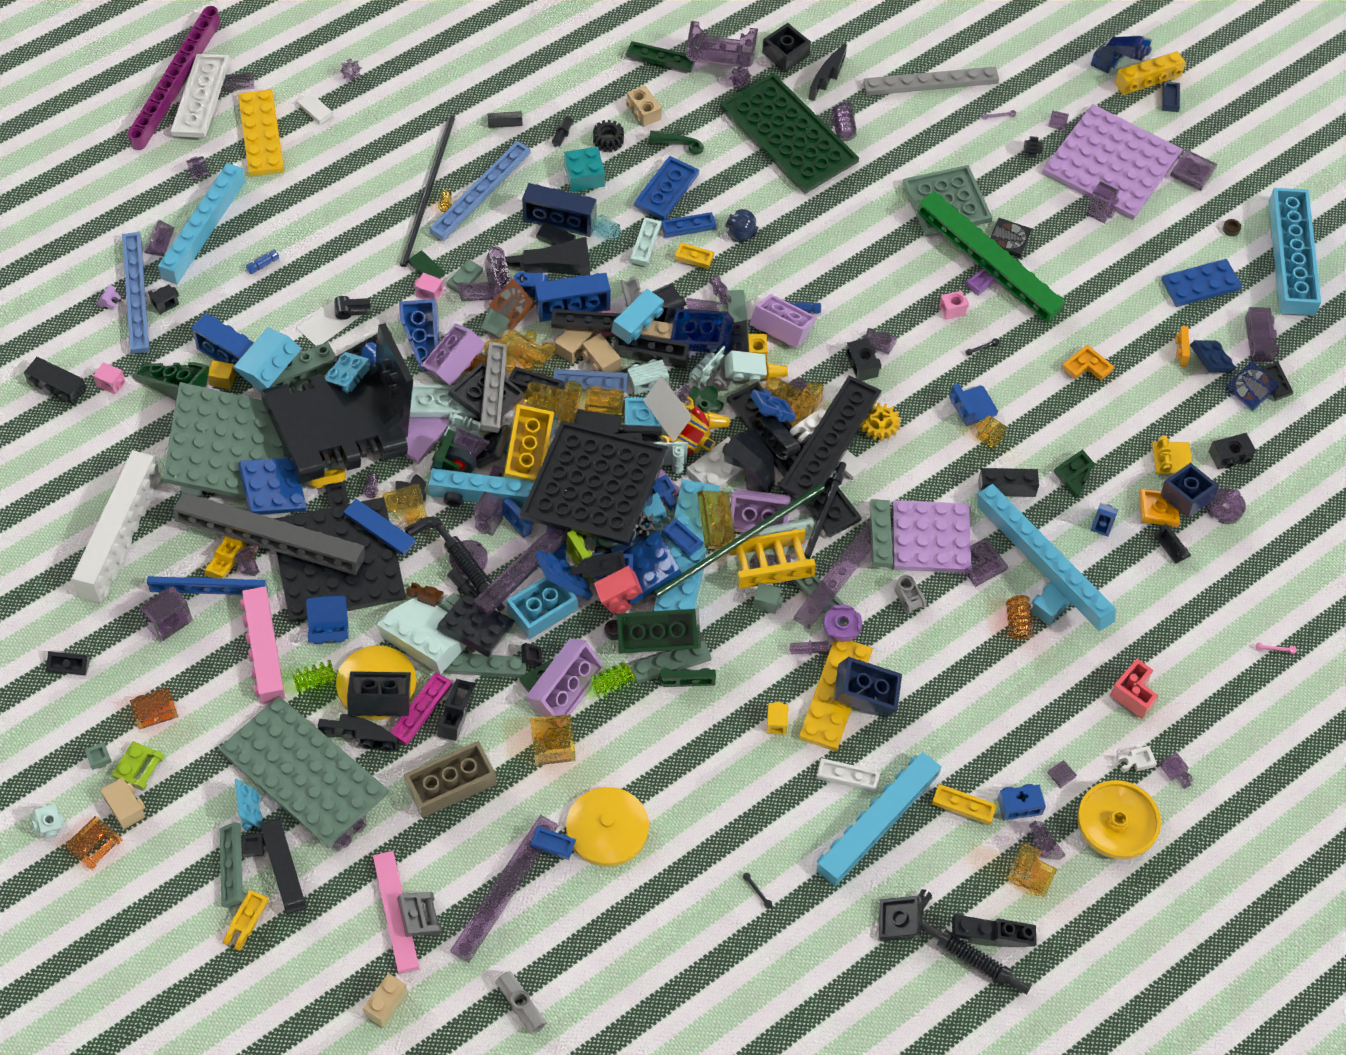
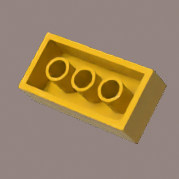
(527, 442)

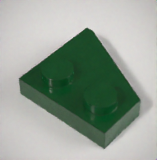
(1075, 472)

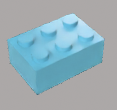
(541, 606)

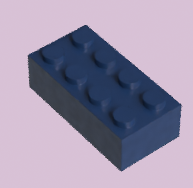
(559, 208)

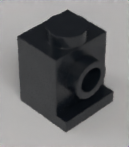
(164, 298)

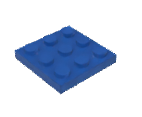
(271, 486)
(652, 564)

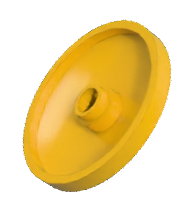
(373, 660)
(1119, 819)
(608, 826)

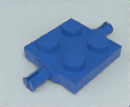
(772, 405)

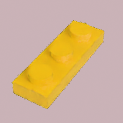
(964, 804)

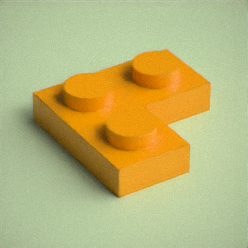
(1087, 360)

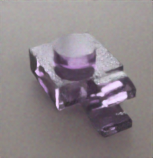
(1177, 768)

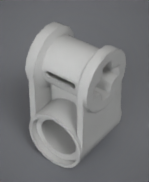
(910, 597)

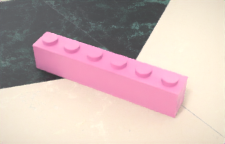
(263, 644)

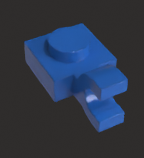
(665, 490)

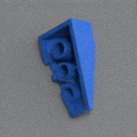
(421, 326)

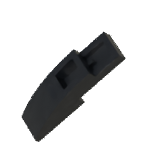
(367, 733)
(994, 933)

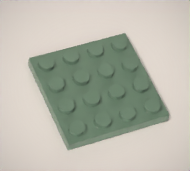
(956, 187)

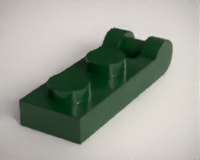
(687, 677)

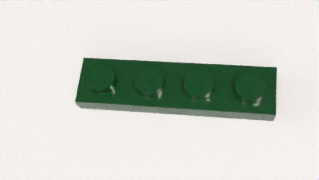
(659, 56)

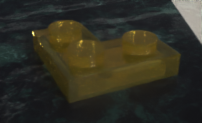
(409, 499)

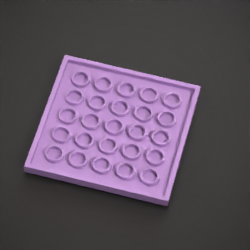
(1115, 153)

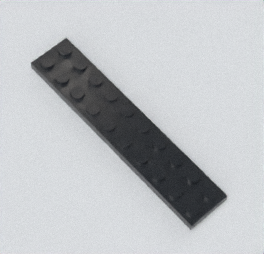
(842, 512)

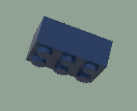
(867, 687)

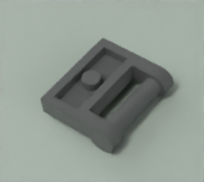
(413, 914)

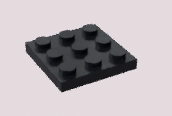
(470, 390)
(474, 627)

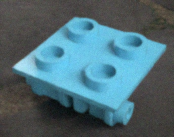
(347, 371)
(248, 805)

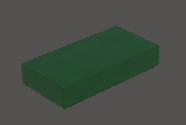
(424, 264)

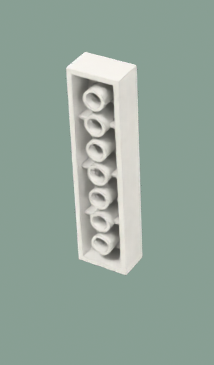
(116, 527)

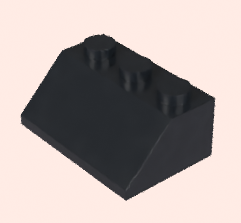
(379, 693)

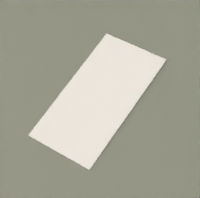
(324, 325)
(667, 408)

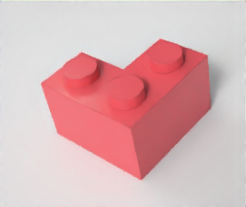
(618, 589)
(1131, 689)

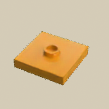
(1156, 509)

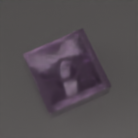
(166, 614)

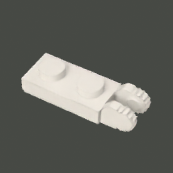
(807, 425)

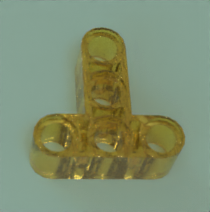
(798, 398)
(553, 399)

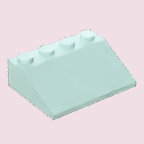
(414, 631)

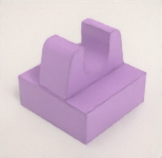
(107, 296)

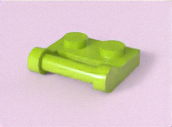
(133, 762)

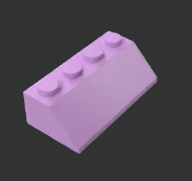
(565, 680)

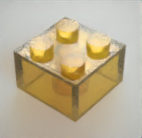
(552, 739)

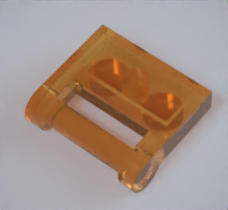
(89, 838)

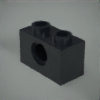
(856, 353)
(1222, 450)

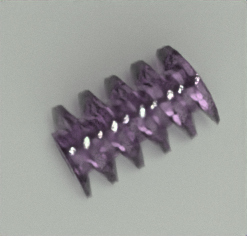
(844, 121)

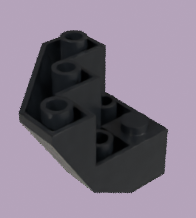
(751, 454)

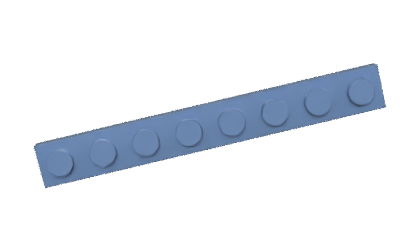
(480, 190)
(135, 293)

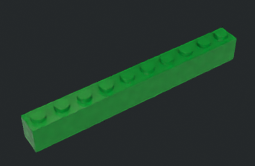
(991, 257)

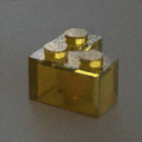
(1030, 871)

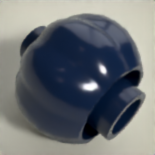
(741, 225)

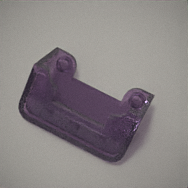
(721, 50)

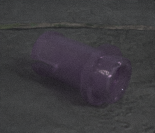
(371, 485)

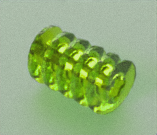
(313, 677)
(611, 679)

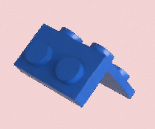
(972, 404)
(327, 619)

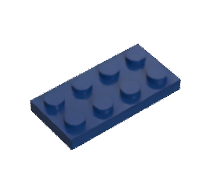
(666, 188)
(1201, 282)

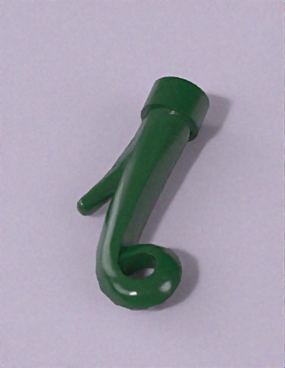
(676, 138)

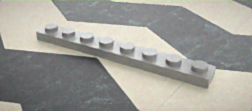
(931, 81)

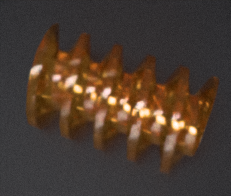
(1019, 617)

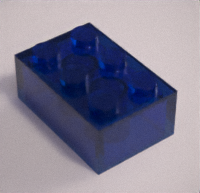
(703, 329)

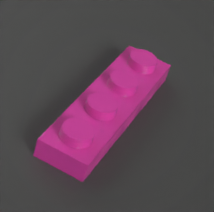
(421, 708)

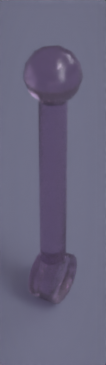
(1012, 113)

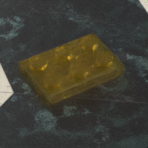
(716, 518)

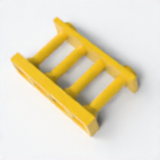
(776, 573)

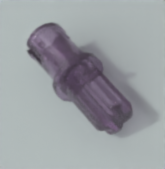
(809, 647)

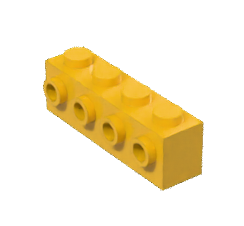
(1150, 72)

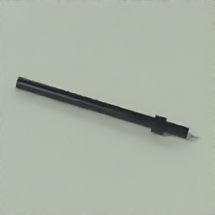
(836, 480)

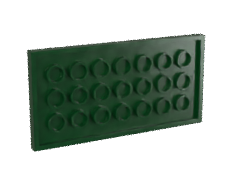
(789, 133)

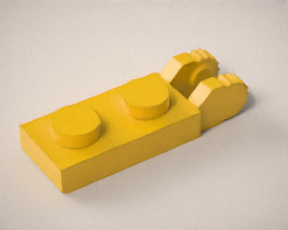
(246, 918)

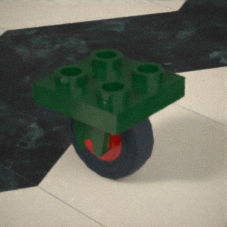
(452, 457)

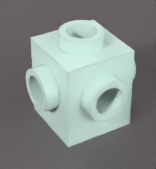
(47, 821)

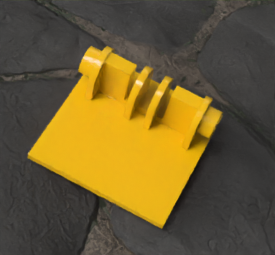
(1170, 456)

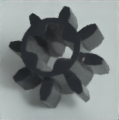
(1033, 146)
(649, 520)

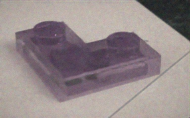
(988, 565)
(1045, 842)

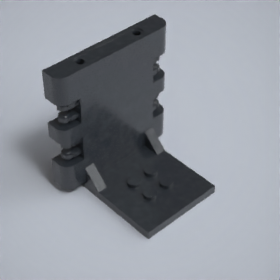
(339, 425)

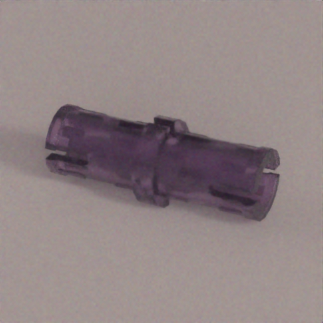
(720, 290)

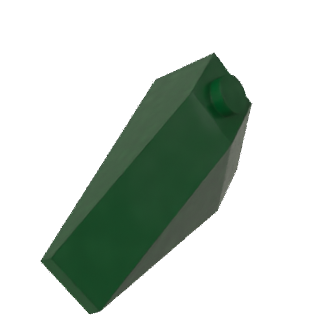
(167, 378)

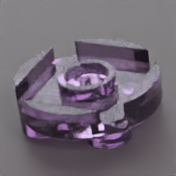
(1233, 499)

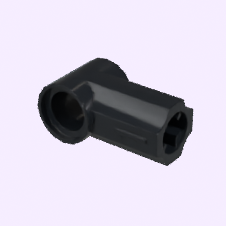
(346, 307)

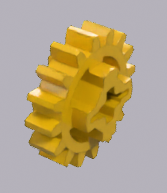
(881, 422)

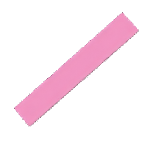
(390, 889)

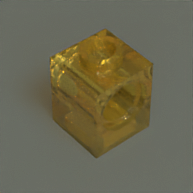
(990, 431)

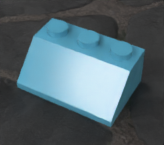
(267, 358)

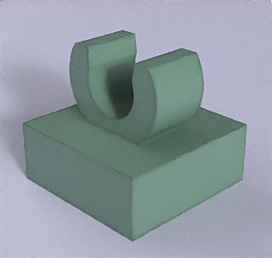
(98, 756)

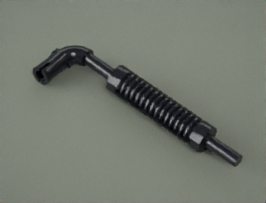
(458, 552)
(969, 954)

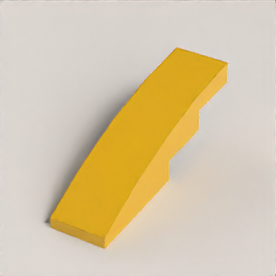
(224, 558)

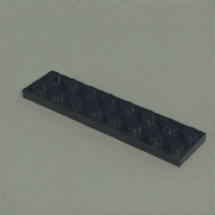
(831, 438)

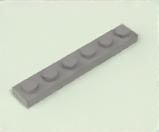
(493, 387)

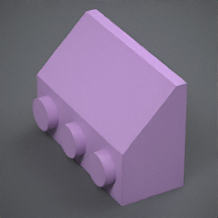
(782, 320)
(453, 354)
(753, 507)

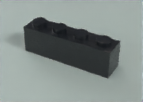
(650, 348)

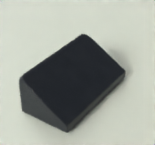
(505, 119)
(68, 662)

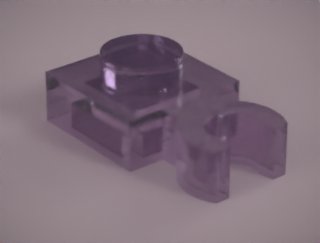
(883, 341)

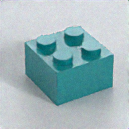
(584, 169)

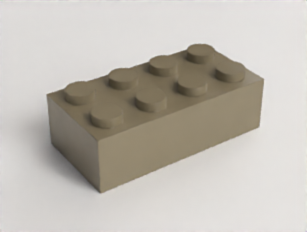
(450, 779)

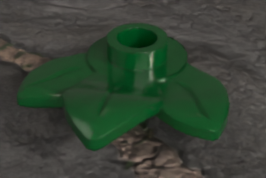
(706, 399)

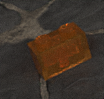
(154, 708)

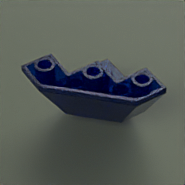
(1108, 53)

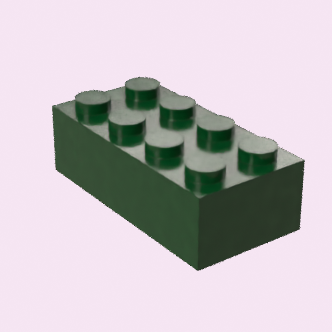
(659, 630)

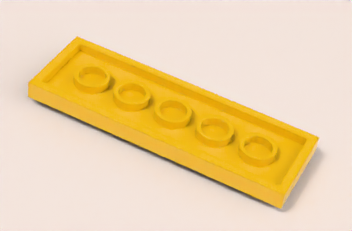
(261, 133)
(825, 717)

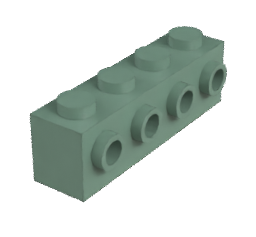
(306, 365)

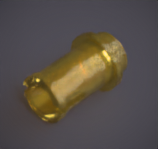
(445, 200)

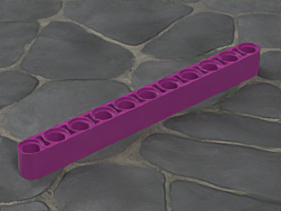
(173, 78)

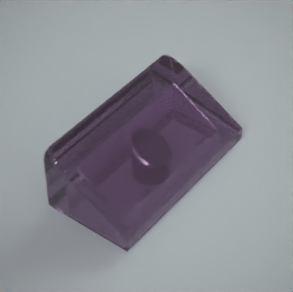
(159, 238)
(469, 441)

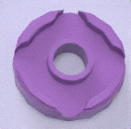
(838, 632)

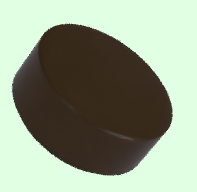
(1231, 227)

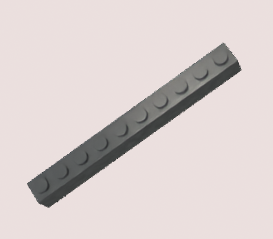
(269, 533)

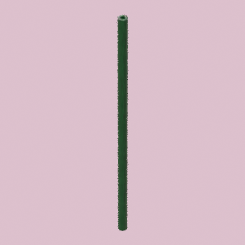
(738, 541)

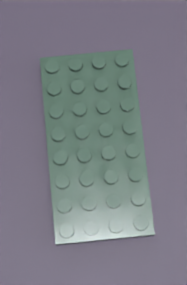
(303, 771)

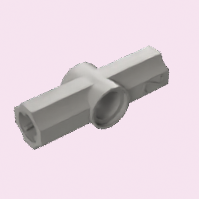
(528, 1012)

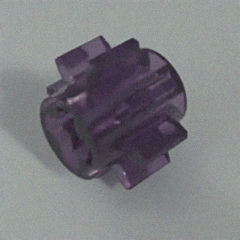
(355, 69)
(740, 81)

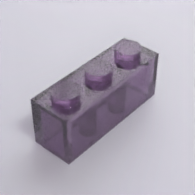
(1261, 334)

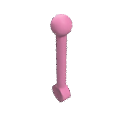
(1292, 649)

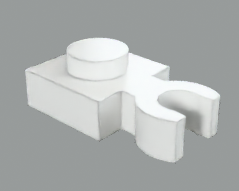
(1139, 759)

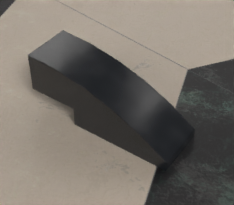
(455, 710)

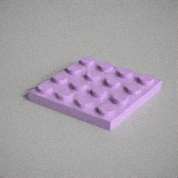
(931, 536)

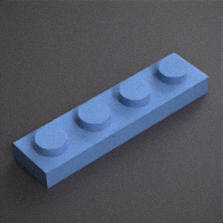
(593, 378)

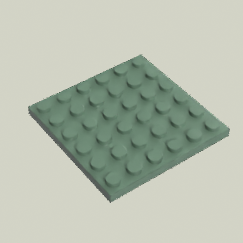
(212, 435)

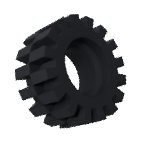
(608, 143)

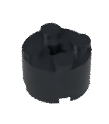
(671, 301)

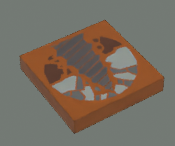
(513, 303)

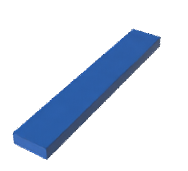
(204, 585)

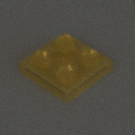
(604, 400)

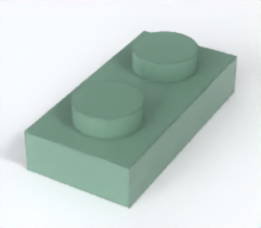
(466, 274)

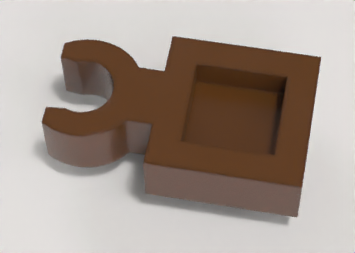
(426, 595)

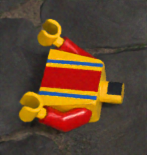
(695, 432)

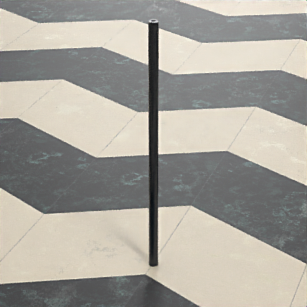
(432, 176)

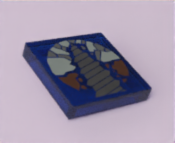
(1252, 386)

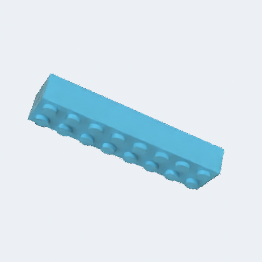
(1294, 251)
(688, 513)

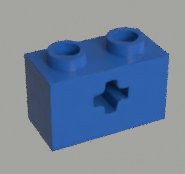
(1021, 802)

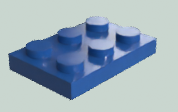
(560, 573)

